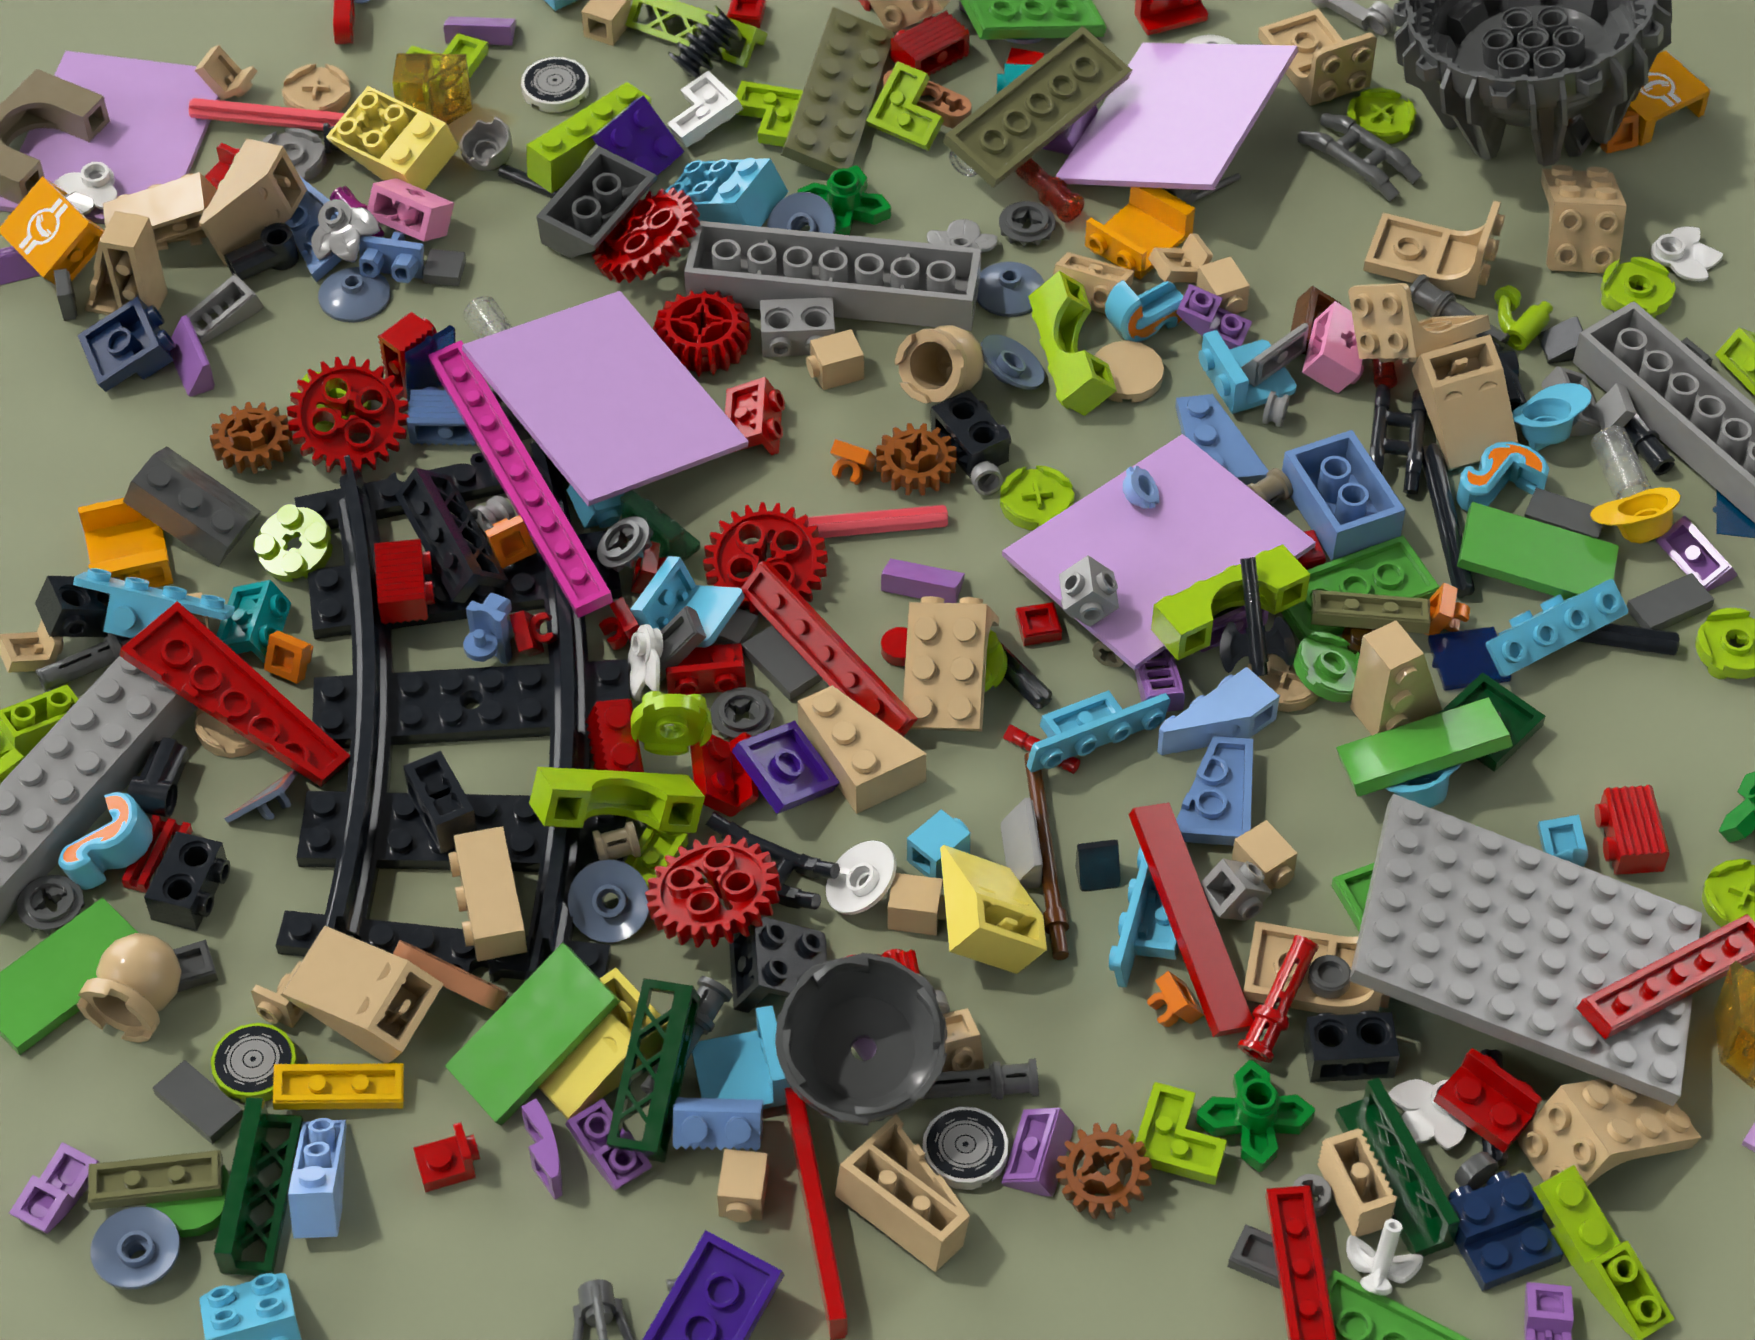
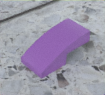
(544, 1151)
(56, 1192)
(1548, 1312)

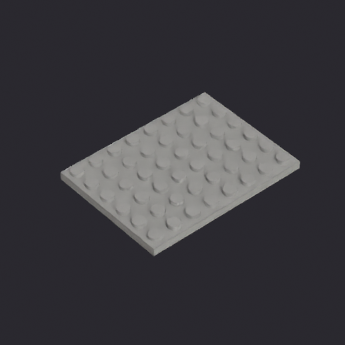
(1517, 943)

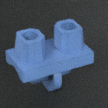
(391, 256)
(489, 630)

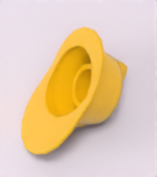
(1640, 515)

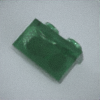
(673, 538)

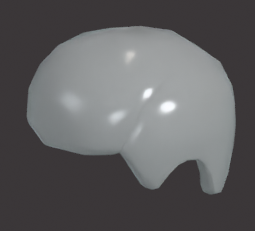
(487, 145)

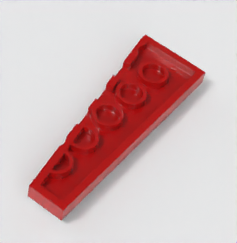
(210, 675)

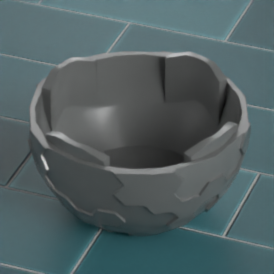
(855, 1001)

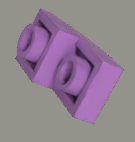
(1202, 313)
(591, 1132)

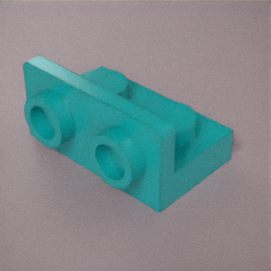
(257, 614)

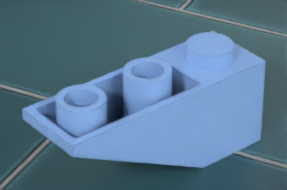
(1234, 709)
(318, 1179)

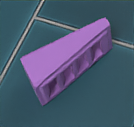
(1173, 680)

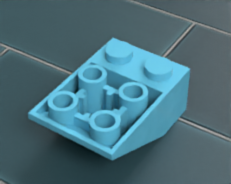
(733, 189)

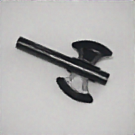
(1257, 641)

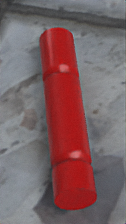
(1026, 741)

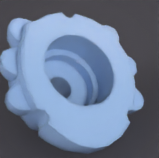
(1140, 488)

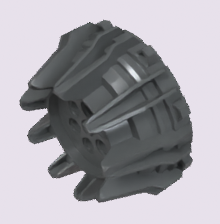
(1530, 64)

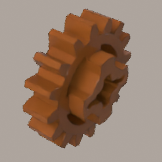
(251, 437)
(916, 459)
(1088, 1181)

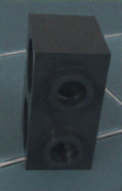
(971, 431)
(72, 609)
(439, 799)
(180, 878)
(1352, 1055)

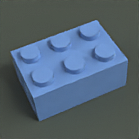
(1343, 495)

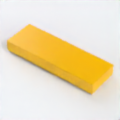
(338, 1086)

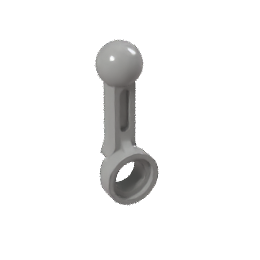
(1377, 17)

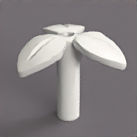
(1383, 1262)

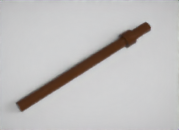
(1055, 916)

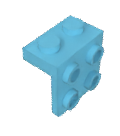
(1230, 381)
(674, 589)
(742, 1064)
(251, 1310)

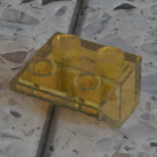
(434, 84)
(1736, 1023)

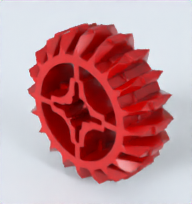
(704, 330)

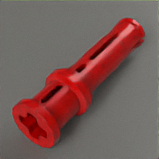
(1275, 1020)

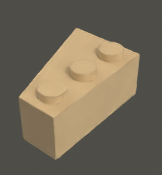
(172, 208)
(126, 265)
(1392, 681)
(860, 749)
(487, 894)
(903, 1196)

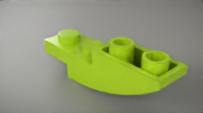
(30, 720)
(1598, 1256)

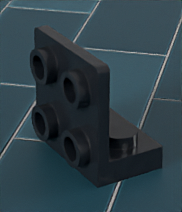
(772, 960)

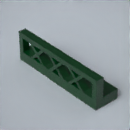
(670, 1071)
(242, 1185)
(1421, 1204)

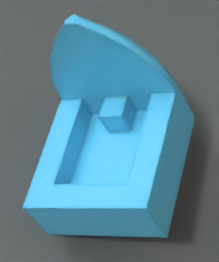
(1564, 839)

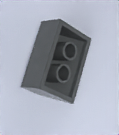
(592, 203)
(190, 505)

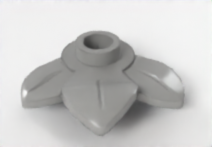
(344, 232)
(964, 234)

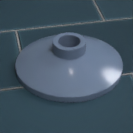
(802, 210)
(1006, 288)
(352, 297)
(1012, 362)
(588, 905)
(124, 1235)

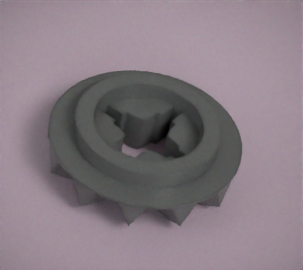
(1014, 217)
(612, 547)
(740, 701)
(57, 888)

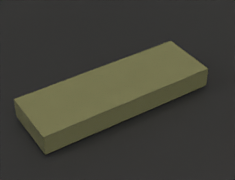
(1369, 611)
(155, 1179)

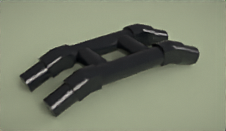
(1412, 449)
(787, 862)

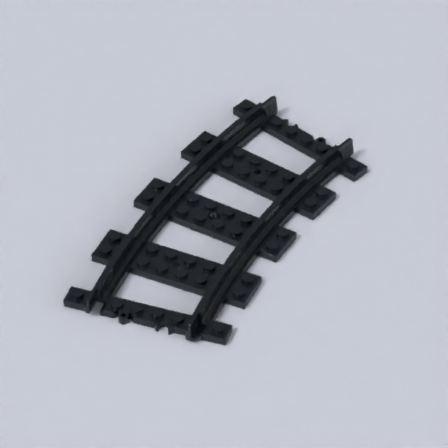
(381, 708)

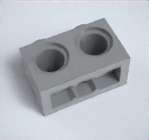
(792, 323)

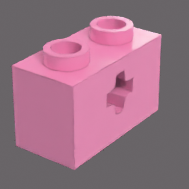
(410, 209)
(1333, 350)

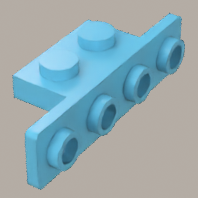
(136, 604)
(1555, 626)
(1090, 724)
(1143, 928)

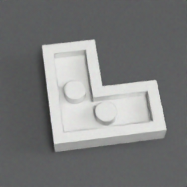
(710, 107)

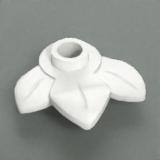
(89, 187)
(1685, 254)
(645, 660)
(1425, 1117)

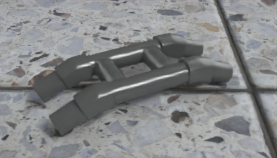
(1365, 167)

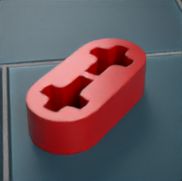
(343, 21)

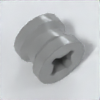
(496, 509)

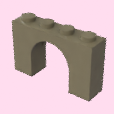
(37, 104)

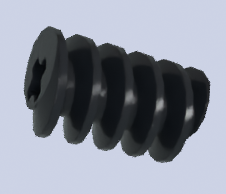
(706, 44)

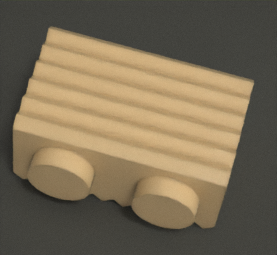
(1356, 1182)

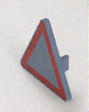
(259, 801)

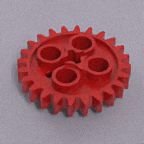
(648, 236)
(360, 386)
(730, 555)
(692, 908)

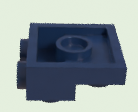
(127, 344)
(1503, 1230)

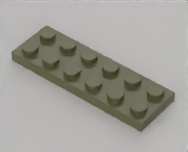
(838, 93)
(1037, 106)

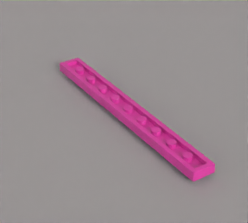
(521, 480)

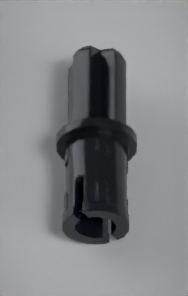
(1648, 446)

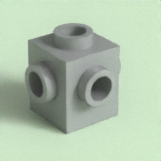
(1088, 591)
(1235, 889)

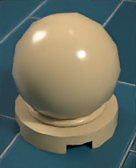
(939, 363)
(132, 985)

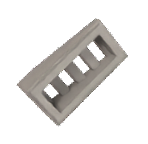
(236, 313)

